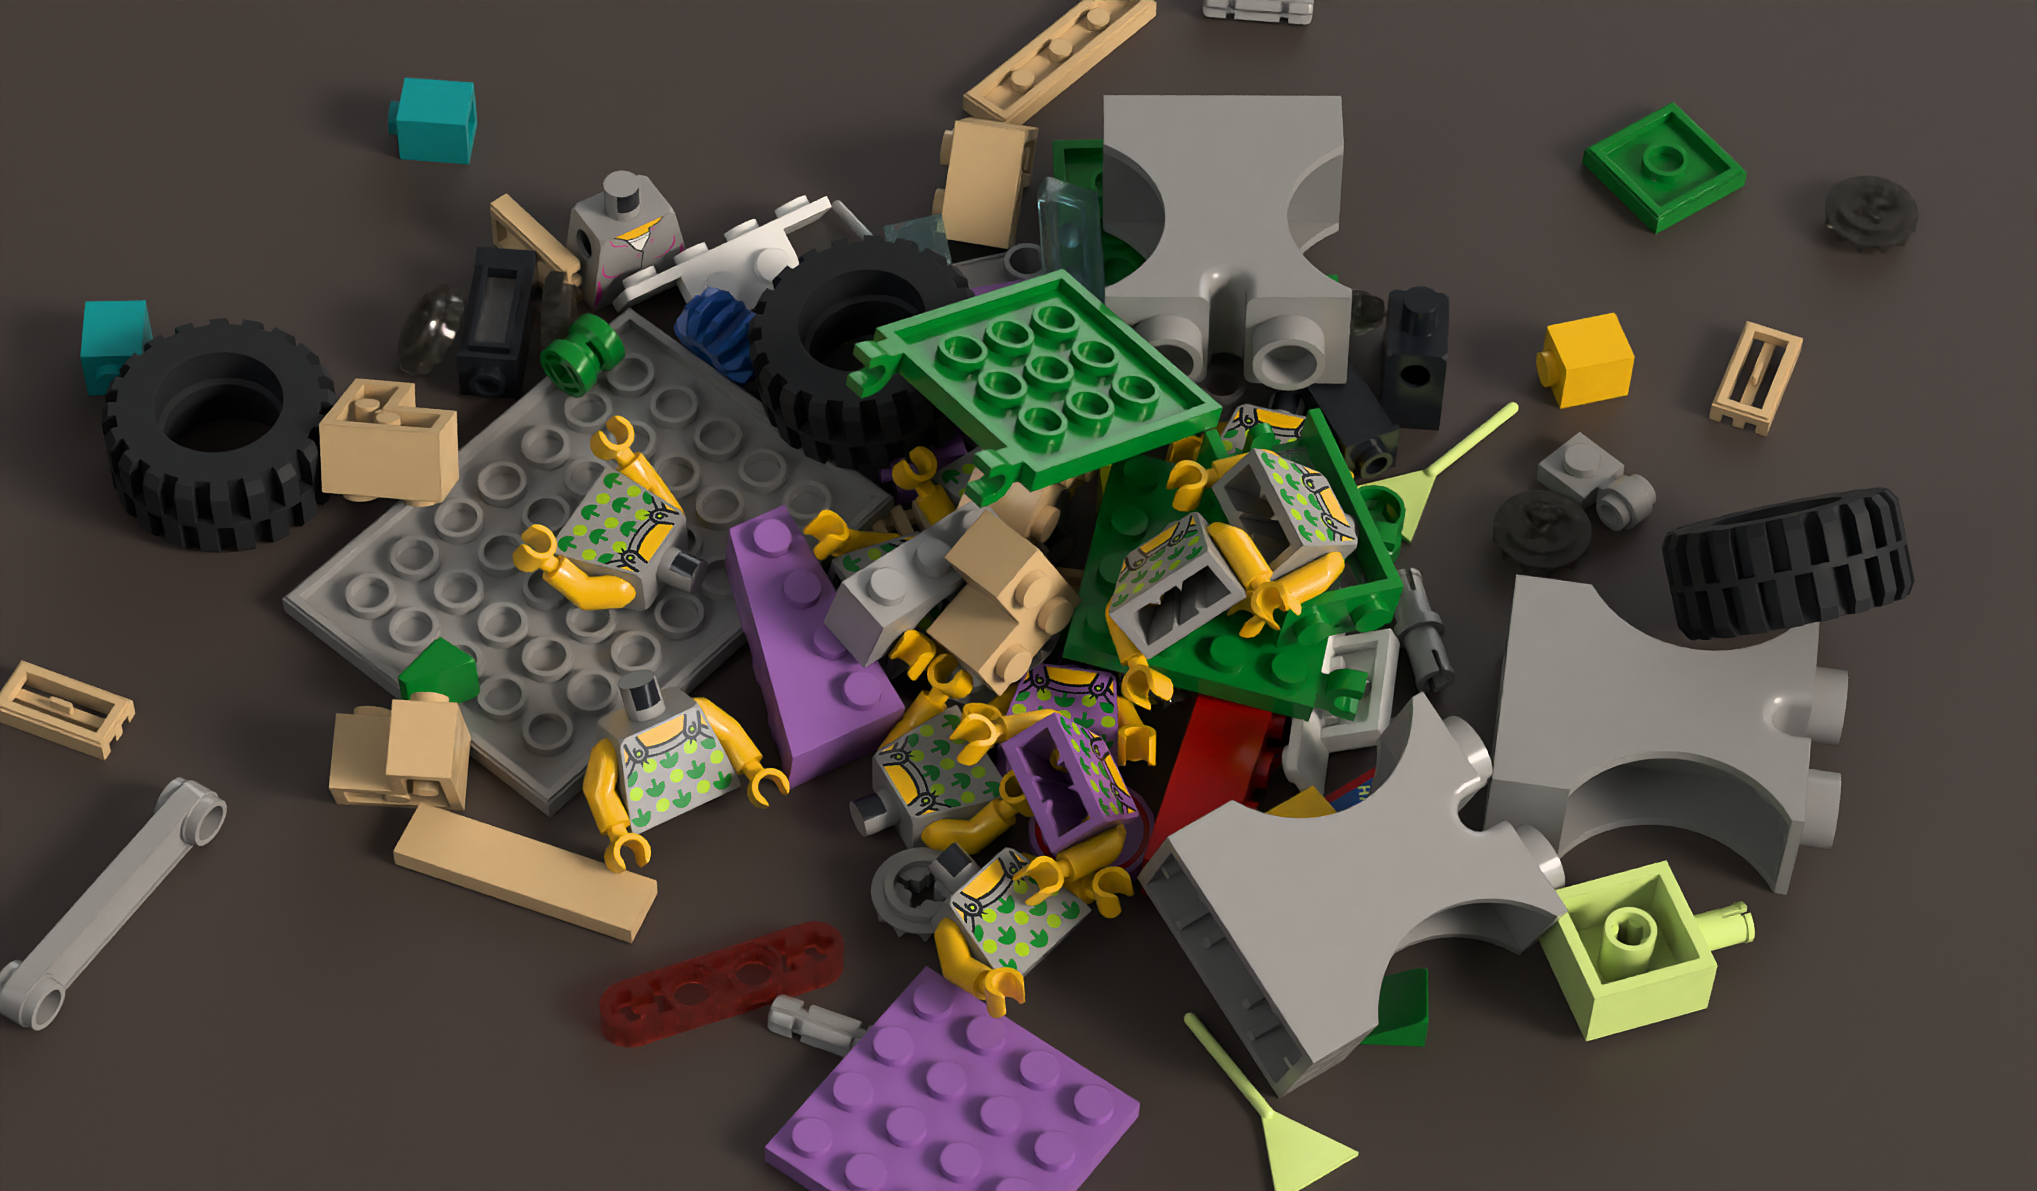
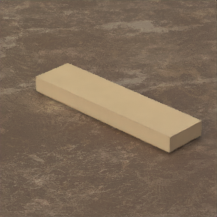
(1056, 59)
(525, 872)

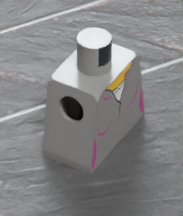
(621, 234)

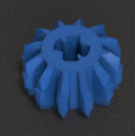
(717, 332)

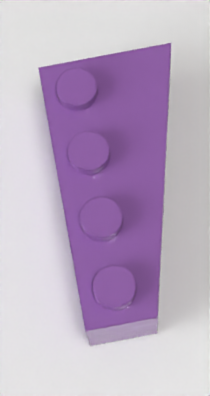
(814, 690)

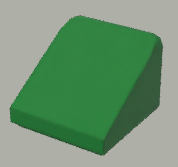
(441, 670)
(1402, 1010)

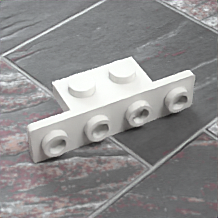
(740, 265)
(1312, 741)

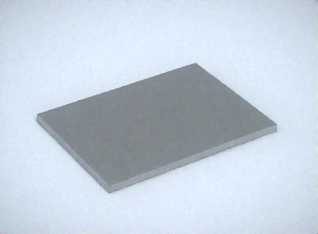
(538, 656)

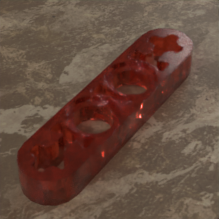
(718, 975)

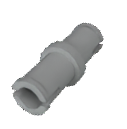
(1420, 634)

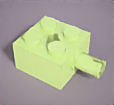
(1636, 950)

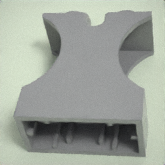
(1222, 210)
(1644, 732)
(1307, 911)

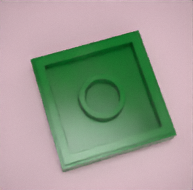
(1664, 167)

